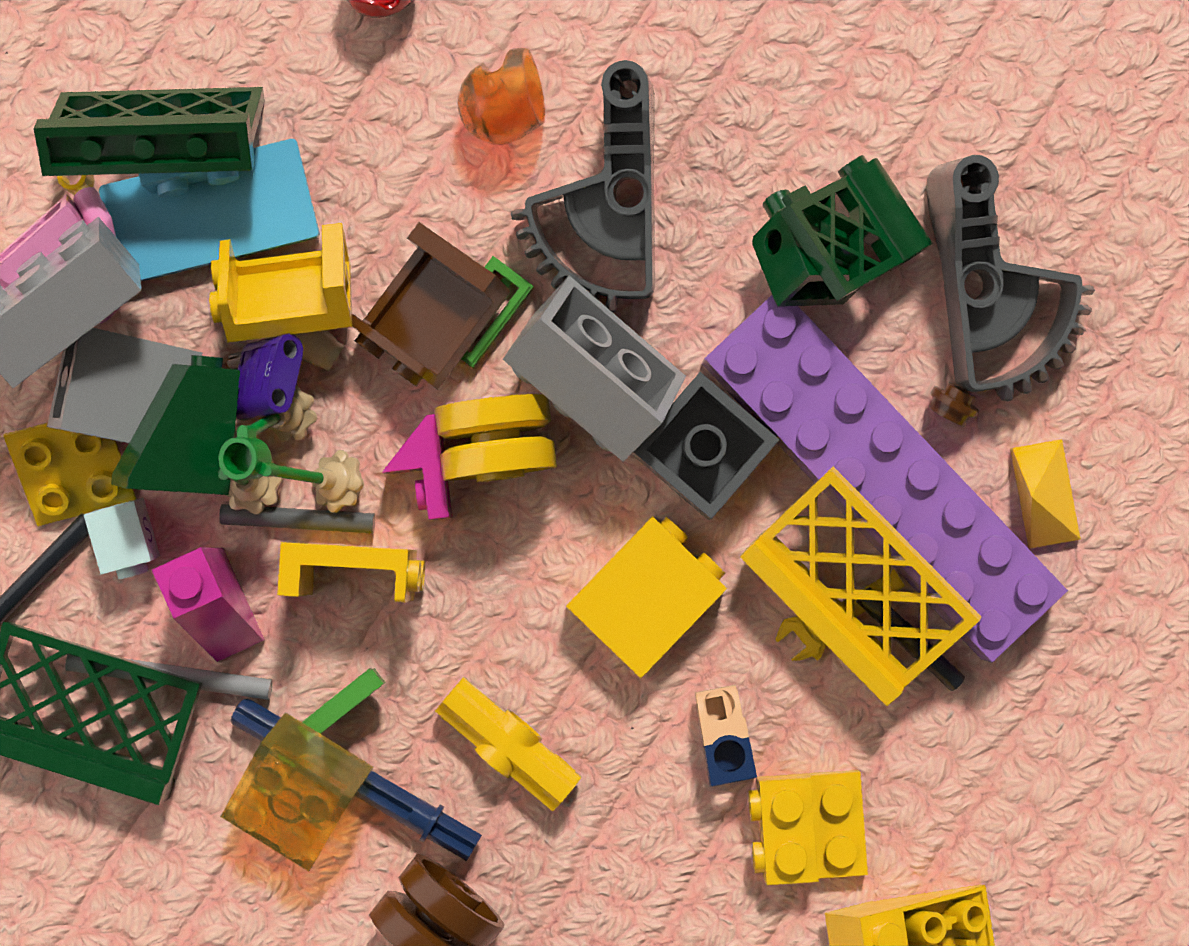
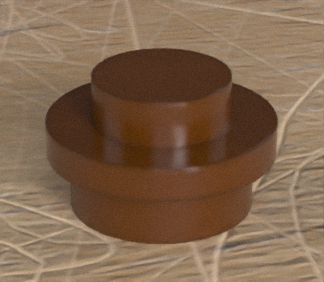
(953, 404)

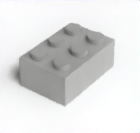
(63, 297)
(595, 369)

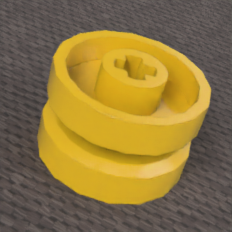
(496, 442)

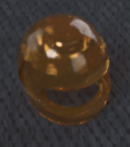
(503, 103)

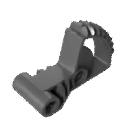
(593, 201)
(969, 241)

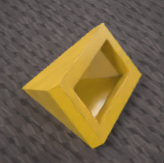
(1045, 494)

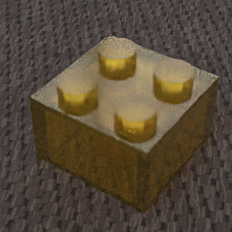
(296, 791)

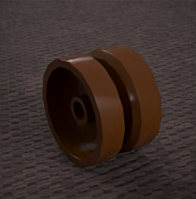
(435, 910)

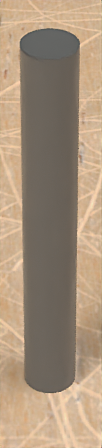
(300, 519)

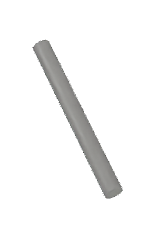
(211, 680)

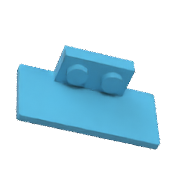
(180, 217)

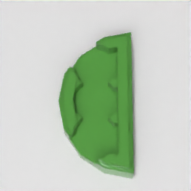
(345, 701)

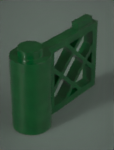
(875, 217)

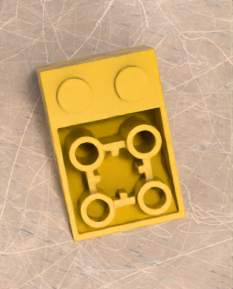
(922, 919)

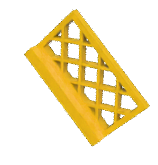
(828, 617)

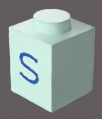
(122, 538)

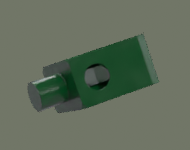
(786, 265)

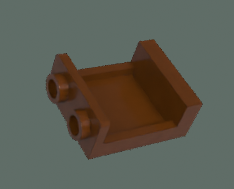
(431, 310)

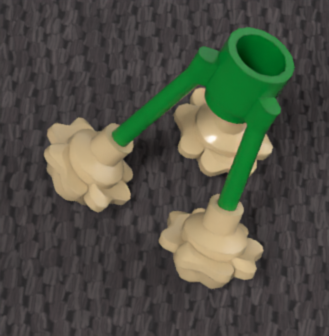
(256, 477)

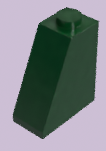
(183, 431)

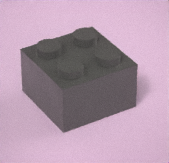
(705, 446)

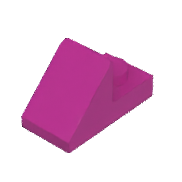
(423, 453)

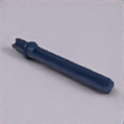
(380, 793)

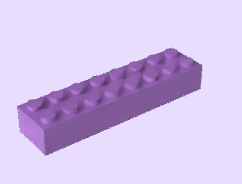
(835, 417)

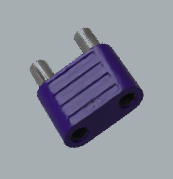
(267, 375)

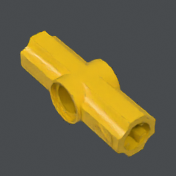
(508, 744)

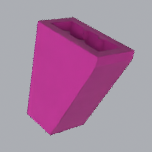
(209, 602)

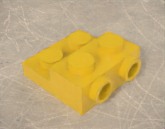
(809, 827)

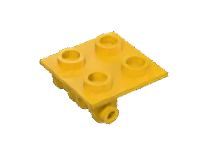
(65, 472)

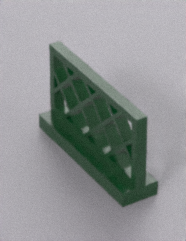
(152, 134)
(83, 759)

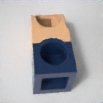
(724, 736)

